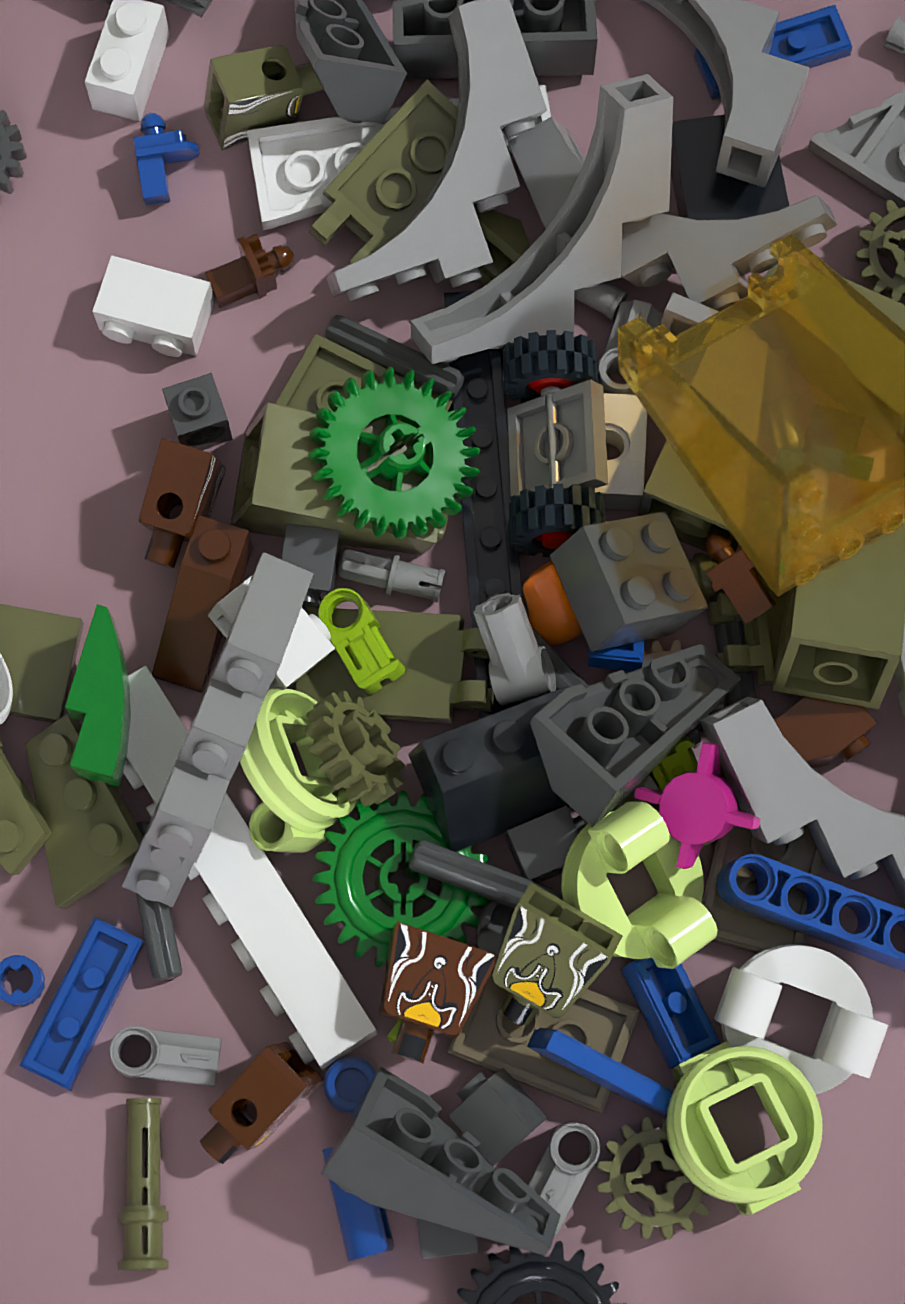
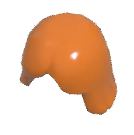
(549, 606)

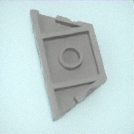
(870, 148)

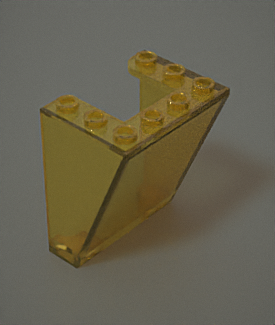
(784, 414)

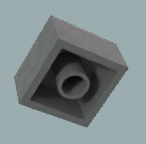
(628, 580)

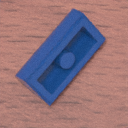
(670, 1010)
(362, 1225)

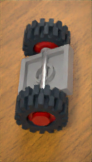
(554, 439)

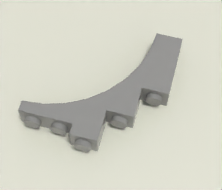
(755, 87)
(495, 95)
(582, 246)
(706, 253)
(219, 730)
(788, 794)

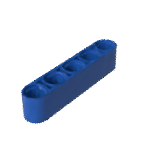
(823, 907)

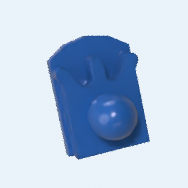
(155, 151)

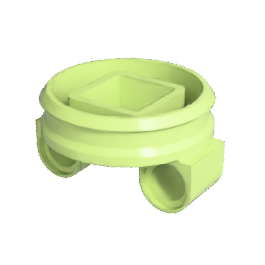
(293, 806)
(670, 923)
(700, 1147)

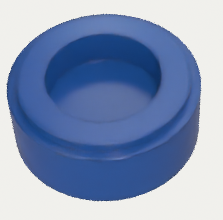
(347, 1083)

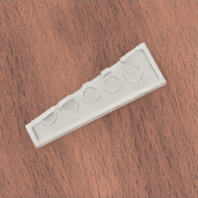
(303, 158)

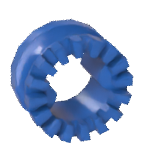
(18, 997)

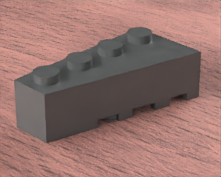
(555, 32)

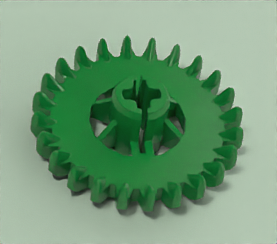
(422, 419)
(346, 864)

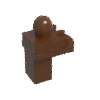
(250, 272)
(737, 578)

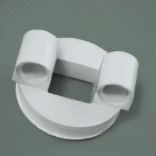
(850, 1034)

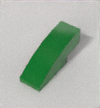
(101, 702)

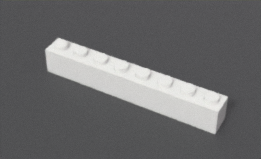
(251, 897)

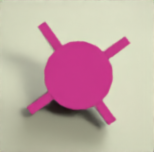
(699, 806)

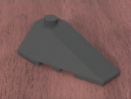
(349, 57)
(616, 731)
(416, 1165)

